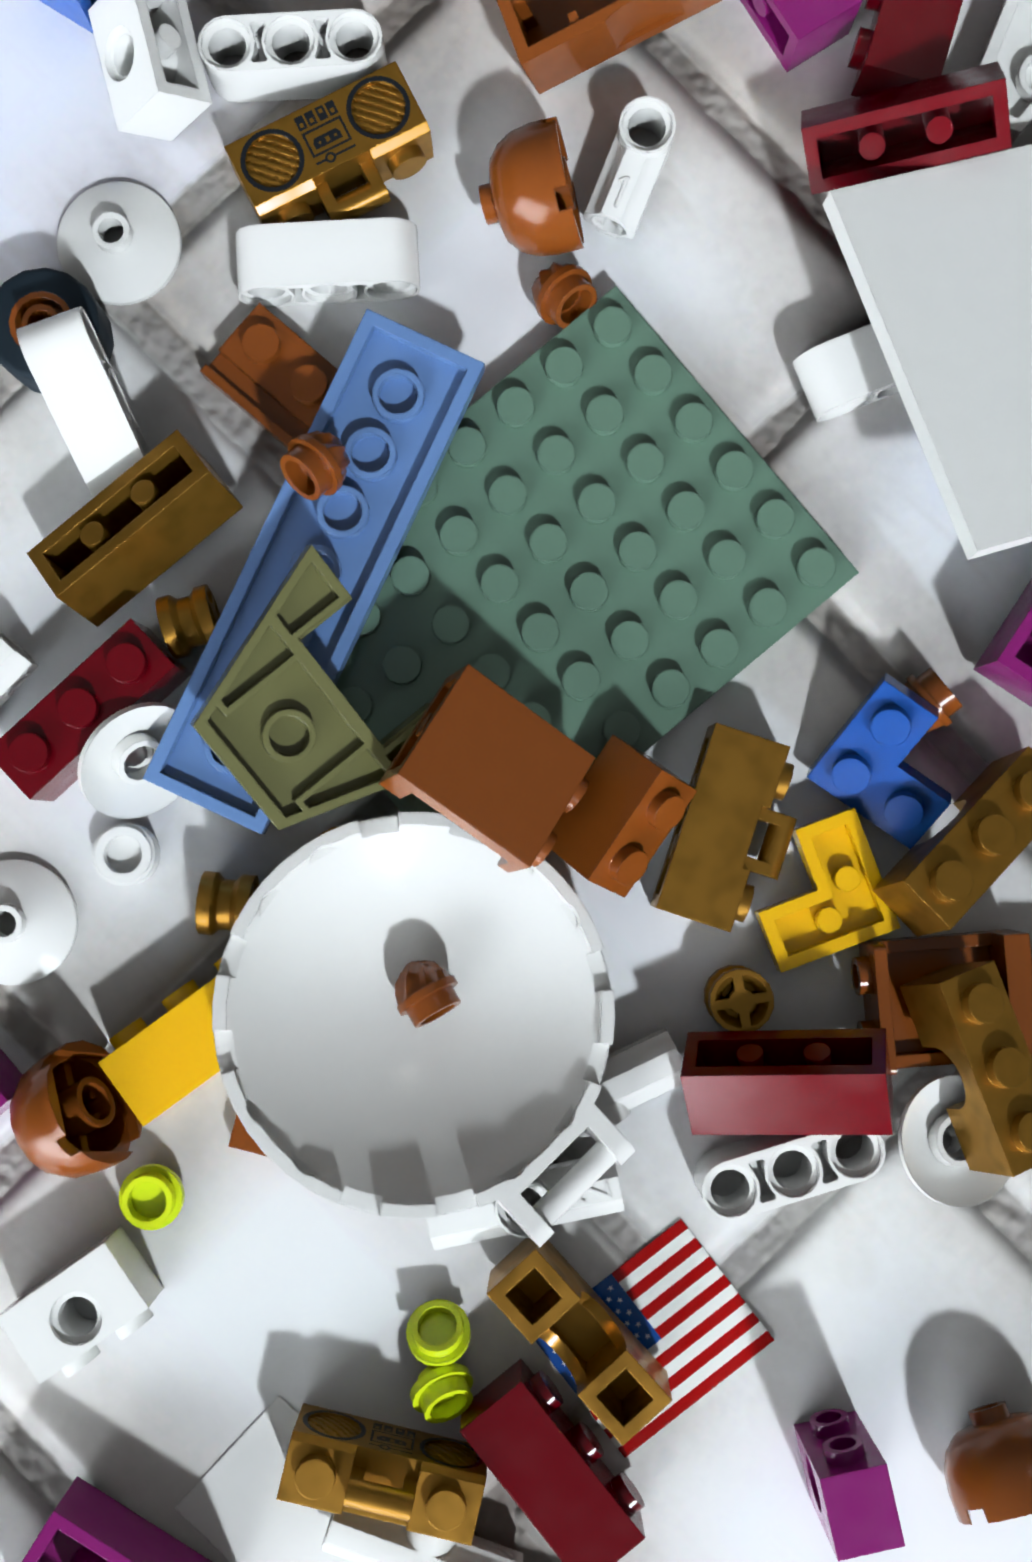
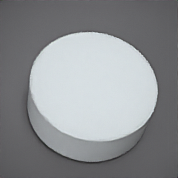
(126, 854)

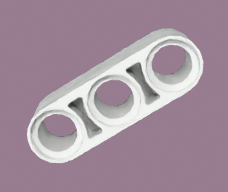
(270, 37)
(328, 262)
(844, 374)
(83, 396)
(763, 1190)

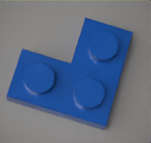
(867, 766)

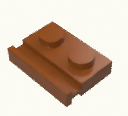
(271, 375)

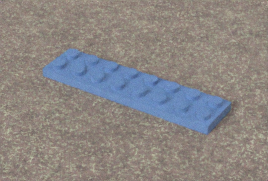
(396, 416)

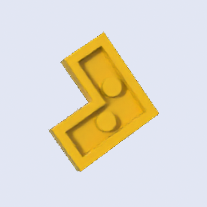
(841, 904)

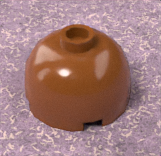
(533, 191)
(71, 1113)
(991, 1465)

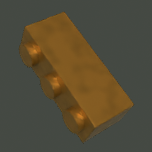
(134, 530)

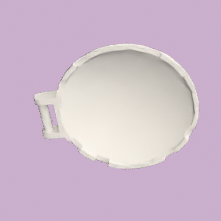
(437, 1111)

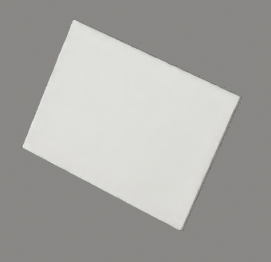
(951, 303)

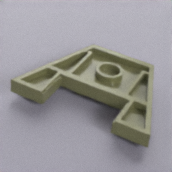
(282, 717)

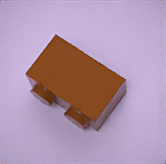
(621, 817)

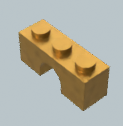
(956, 866)
(974, 1024)
(608, 1363)

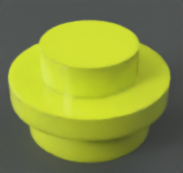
(151, 1196)
(438, 1333)
(442, 1392)

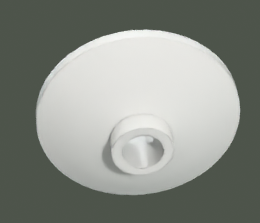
(136, 263)
(111, 776)
(43, 917)
(932, 1169)

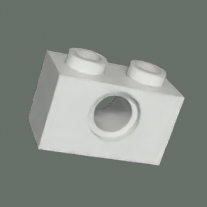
(150, 65)
(52, 1332)

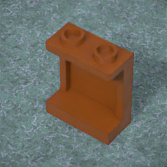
(491, 768)
(897, 961)

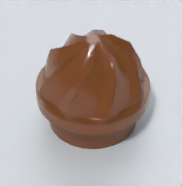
(563, 293)
(315, 464)
(934, 690)
(425, 992)

